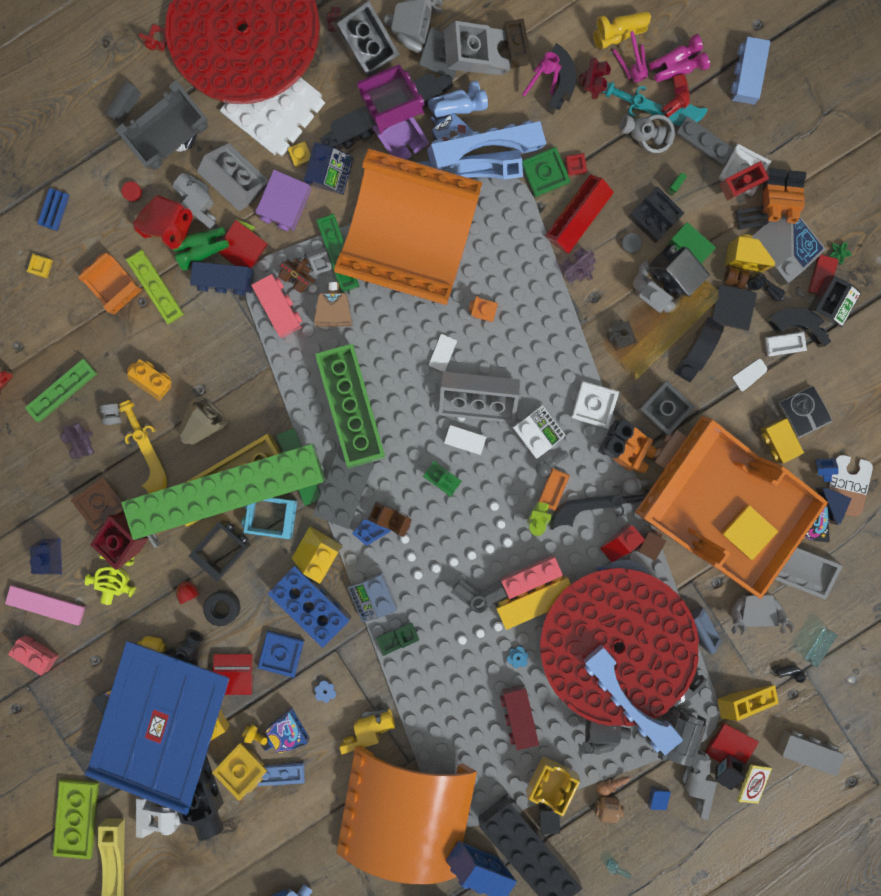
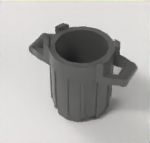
(692, 732)

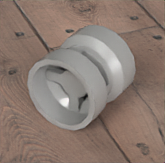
(111, 409)

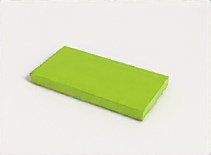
(75, 818)

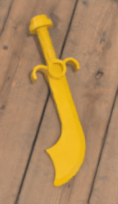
(157, 478)

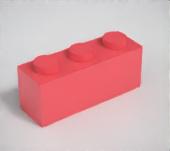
(277, 305)
(531, 576)

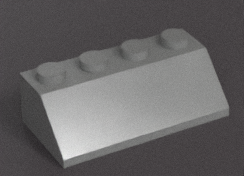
(479, 397)

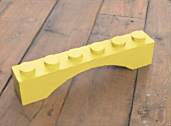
(111, 846)

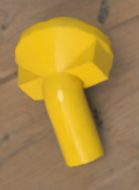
(251, 734)

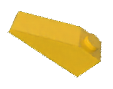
(748, 702)

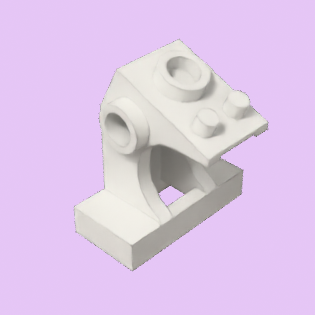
(145, 819)

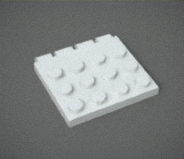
(277, 118)

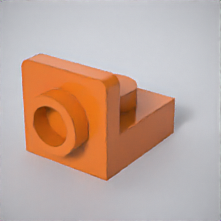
(483, 309)

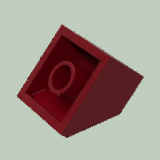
(116, 542)

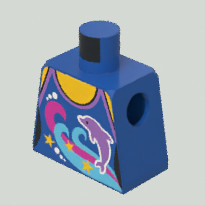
(286, 733)

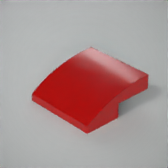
(244, 246)
(732, 742)

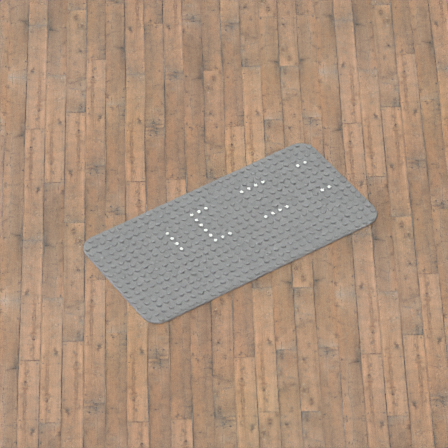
(456, 672)

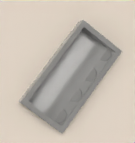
(810, 572)

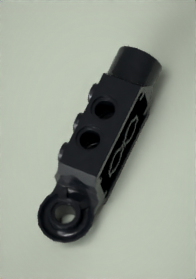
(205, 805)

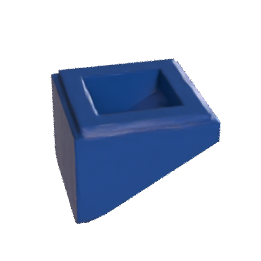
(658, 799)

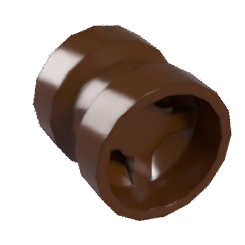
(736, 276)

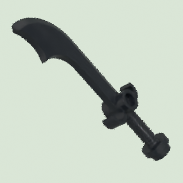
(569, 510)

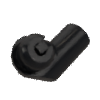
(792, 671)

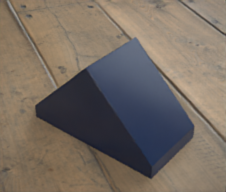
(836, 504)

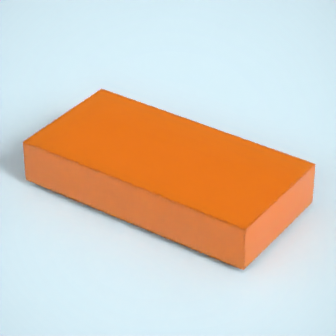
(554, 488)

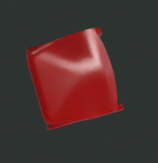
(162, 219)

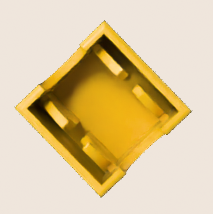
(553, 785)

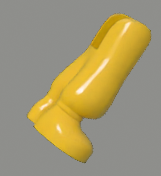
(620, 28)

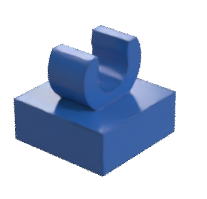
(827, 468)

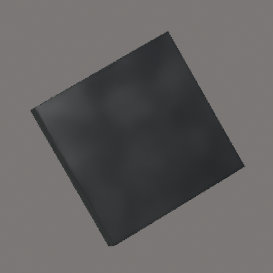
(734, 307)

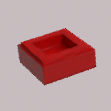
(576, 164)

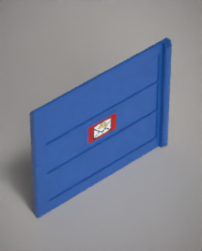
(157, 727)

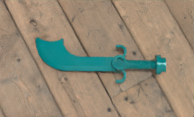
(640, 102)

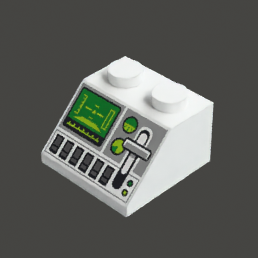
(539, 432)

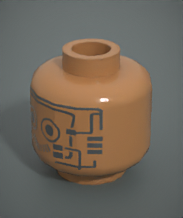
(609, 809)

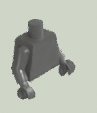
(602, 738)

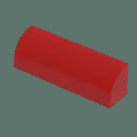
(579, 213)

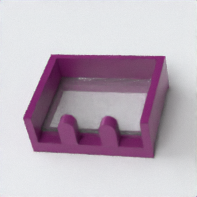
(390, 97)

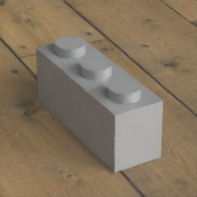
(810, 752)

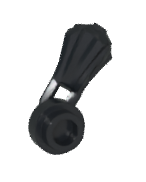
(756, 282)

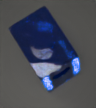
(46, 557)

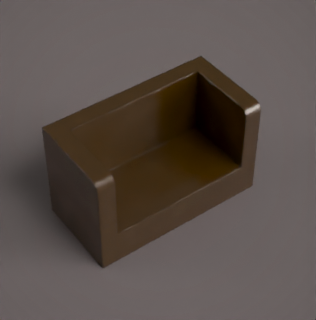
(517, 43)

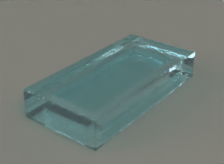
(821, 647)

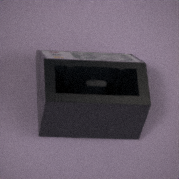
(835, 300)

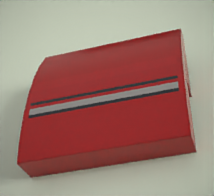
(239, 671)

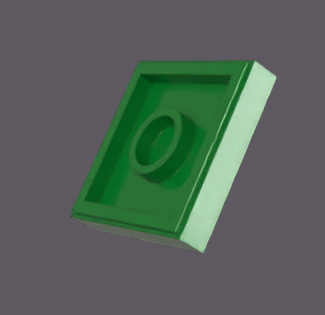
(545, 172)

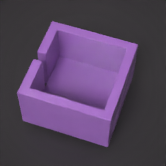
(399, 135)

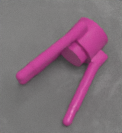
(546, 65)
(638, 70)

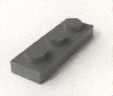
(704, 141)

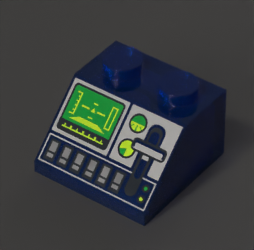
(328, 168)

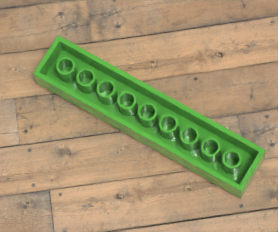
(223, 491)

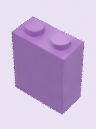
(283, 201)

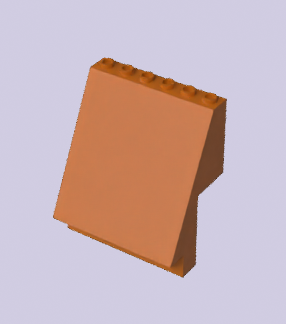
(711, 485)

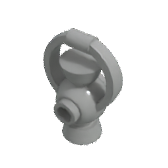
(643, 129)

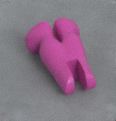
(678, 62)

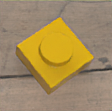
(300, 154)

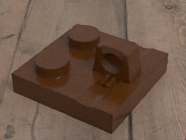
(98, 503)

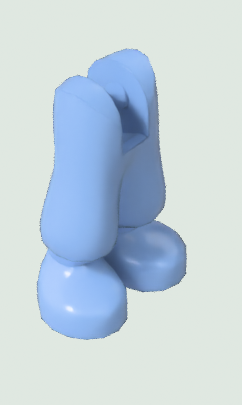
(459, 101)

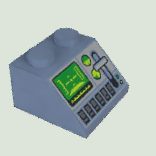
(373, 597)

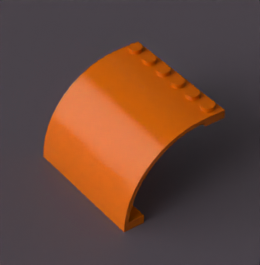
(409, 227)
(403, 820)

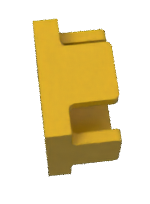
(240, 771)

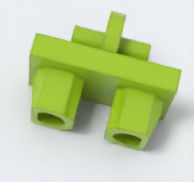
(538, 519)

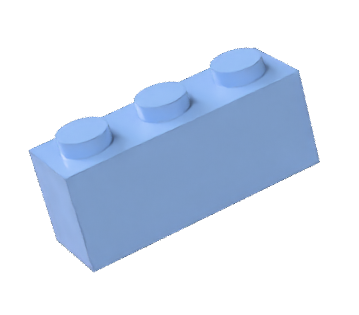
(750, 70)

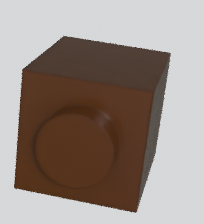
(652, 545)

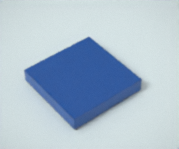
(281, 654)

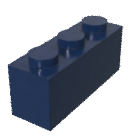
(222, 278)

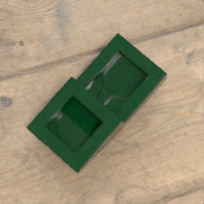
(397, 638)

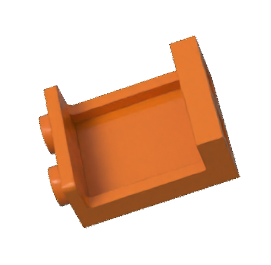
(110, 282)

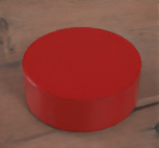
(131, 191)

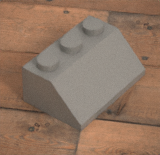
(232, 176)

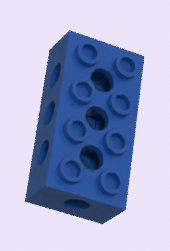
(308, 618)

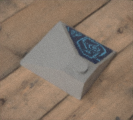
(790, 246)

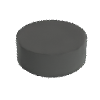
(631, 243)

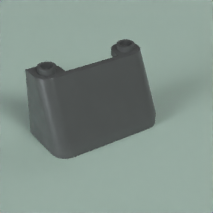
(164, 127)

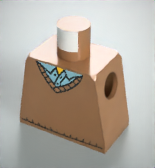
(333, 308)

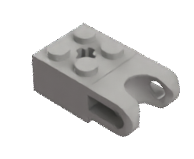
(474, 48)

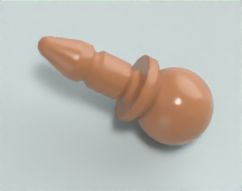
(604, 788)

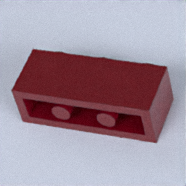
(519, 717)

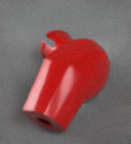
(681, 97)

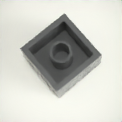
(665, 408)

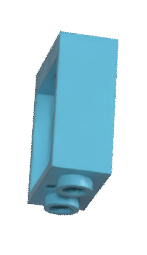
(287, 533)

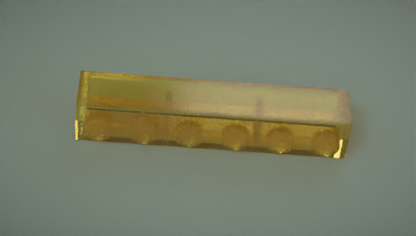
(669, 330)

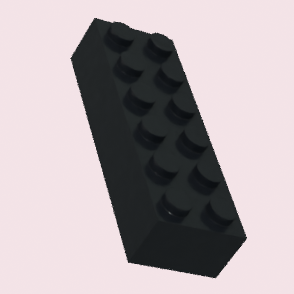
(528, 849)

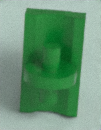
(442, 478)

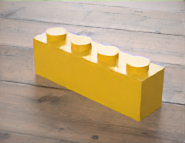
(531, 603)

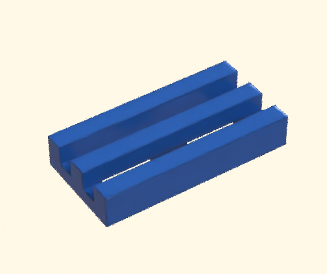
(46, 207)

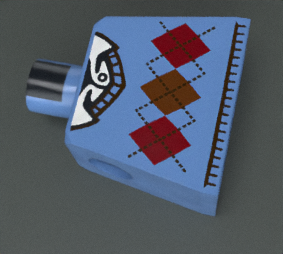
(449, 127)

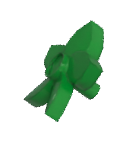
(840, 252)

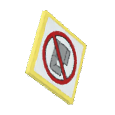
(754, 784)

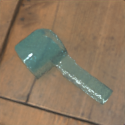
(612, 866)

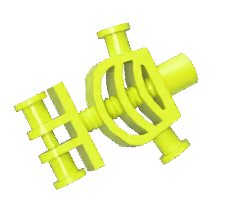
(110, 588)

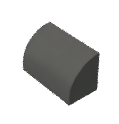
(122, 103)

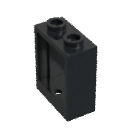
(207, 564)

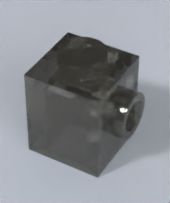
(621, 334)

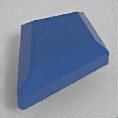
(369, 532)

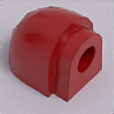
(186, 592)

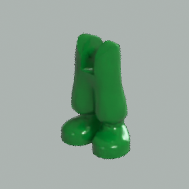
(202, 246)

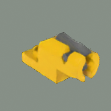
(367, 729)

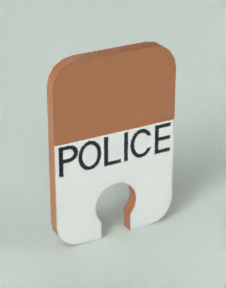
(854, 485)

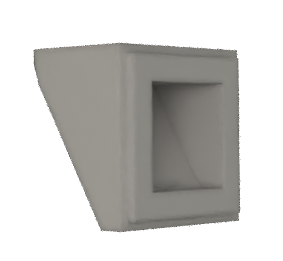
(319, 261)

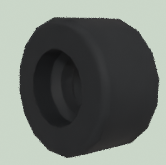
(211, 614)

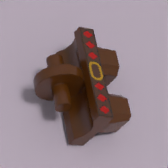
(298, 270)

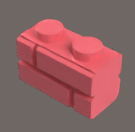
(33, 655)

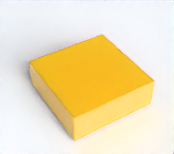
(39, 266)

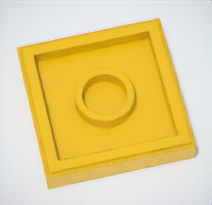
(749, 532)

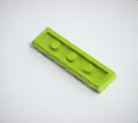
(155, 286)

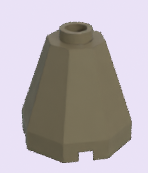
(200, 421)

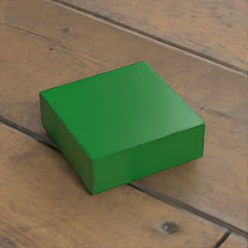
(676, 184)

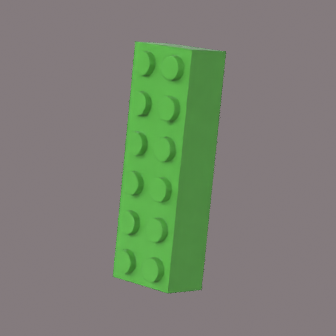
(350, 406)

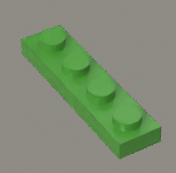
(61, 390)

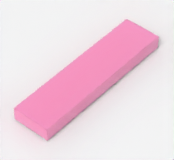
(45, 605)

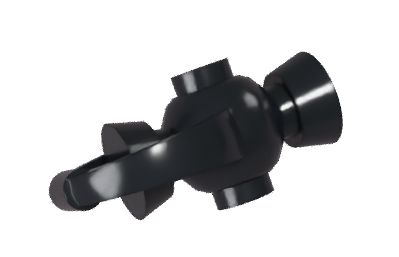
(187, 649)

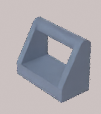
(707, 634)

